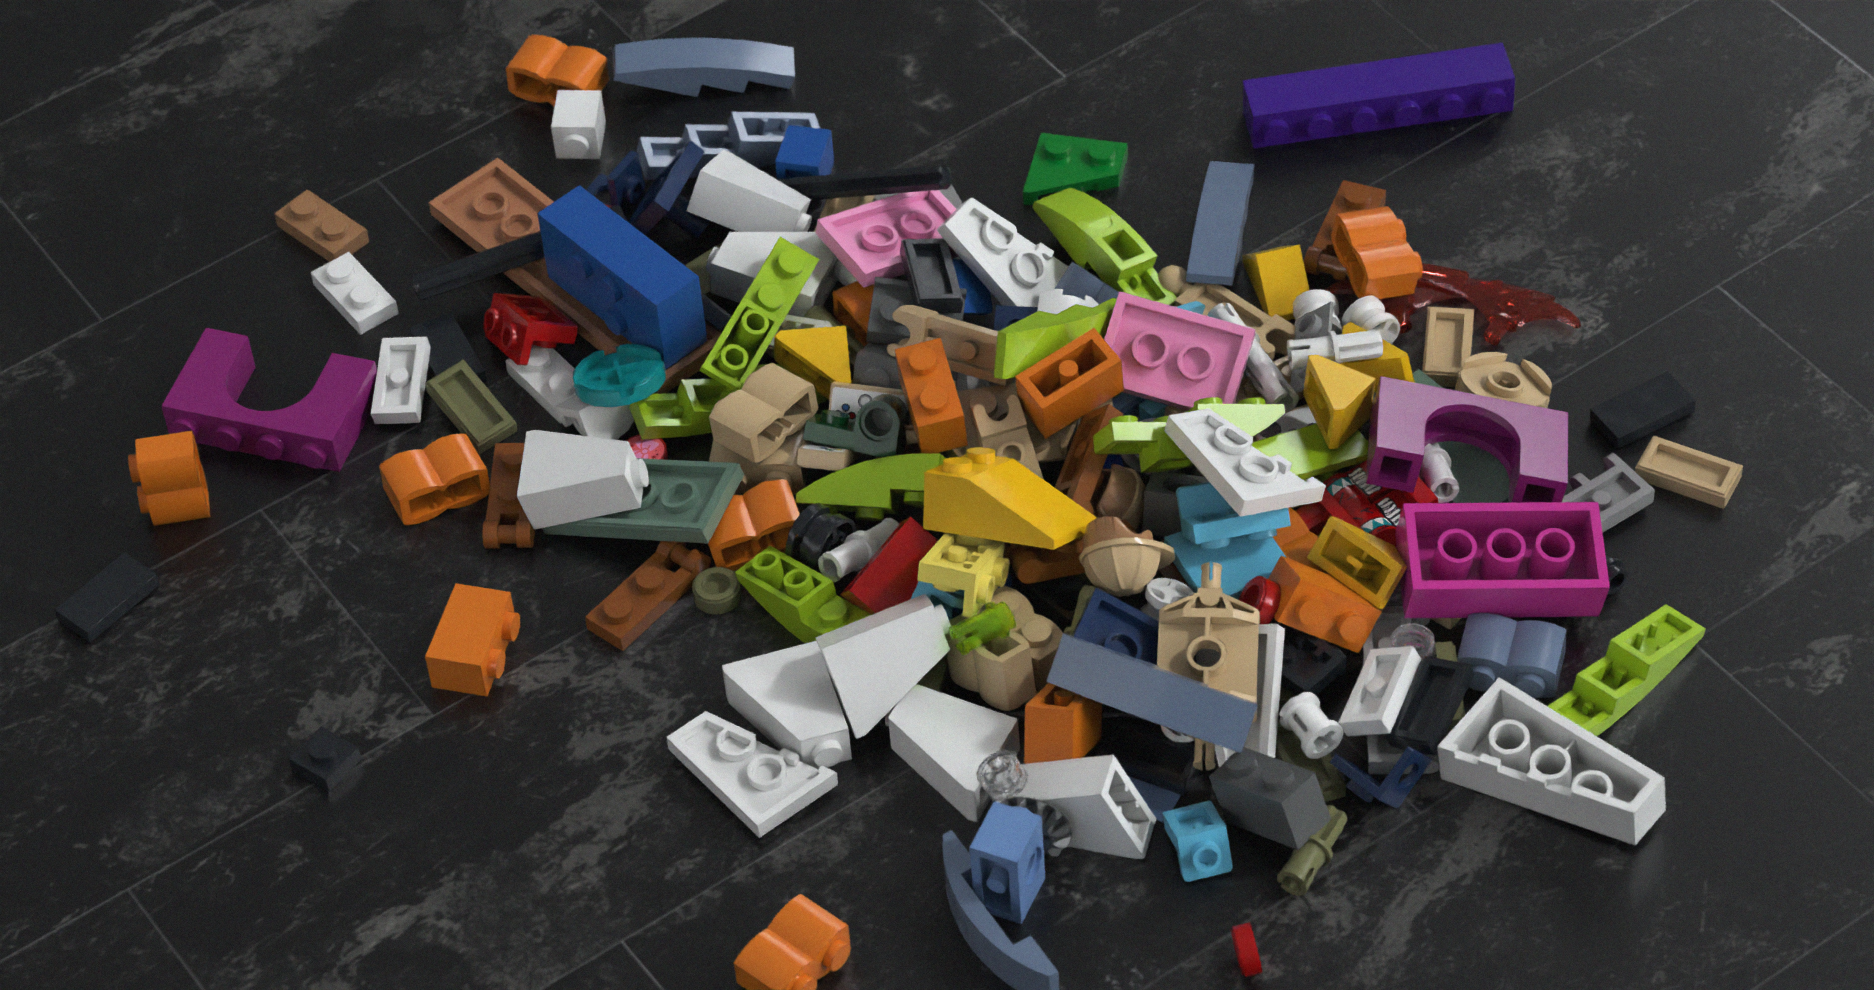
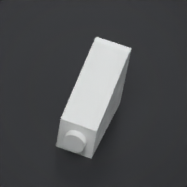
(747, 198)
(744, 253)
(577, 478)
(883, 658)
(791, 703)
(948, 742)
(1097, 801)

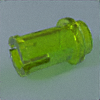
(984, 626)

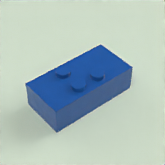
(622, 276)

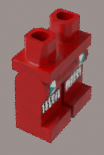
(1362, 504)

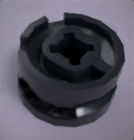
(817, 533)

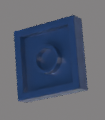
(664, 196)
(1118, 627)

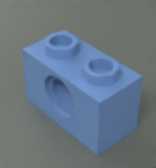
(1008, 861)

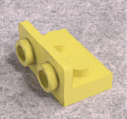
(966, 565)

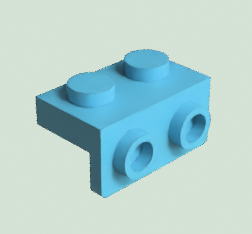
(1211, 521)

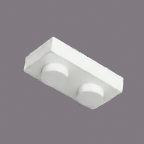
(354, 293)
(545, 378)
(400, 380)
(1380, 691)

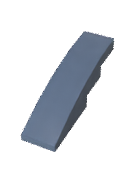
(689, 63)
(748, 135)
(1220, 223)
(1152, 693)

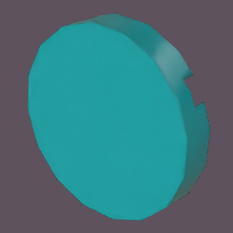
(620, 376)

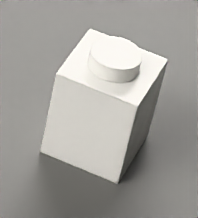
(578, 124)

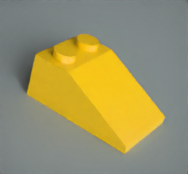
(999, 502)

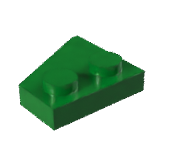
(1074, 163)

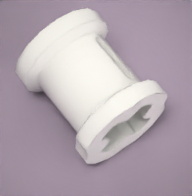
(1311, 725)

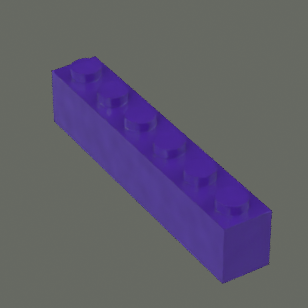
(1378, 95)

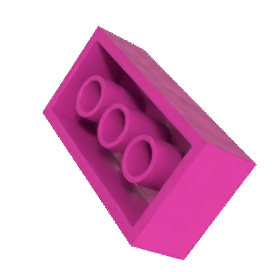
(1502, 559)

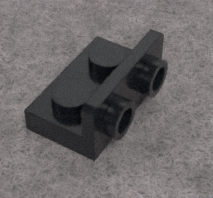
(1310, 663)

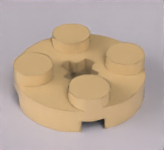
(1493, 377)

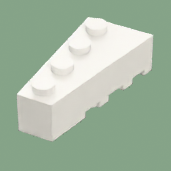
(1550, 765)

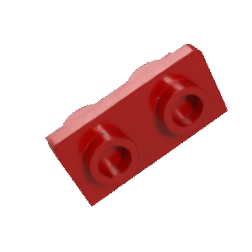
(520, 321)

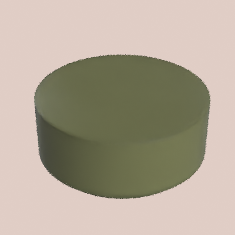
(716, 590)

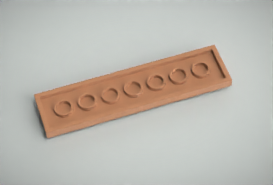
(503, 206)

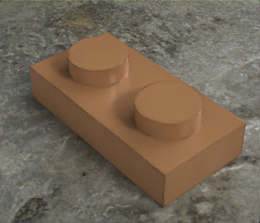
(321, 226)

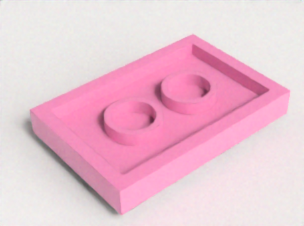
(871, 235)
(1177, 352)

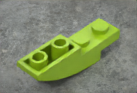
(1103, 241)
(759, 314)
(1158, 450)
(872, 486)
(796, 595)

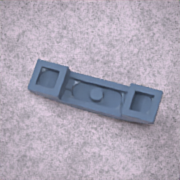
(1017, 964)

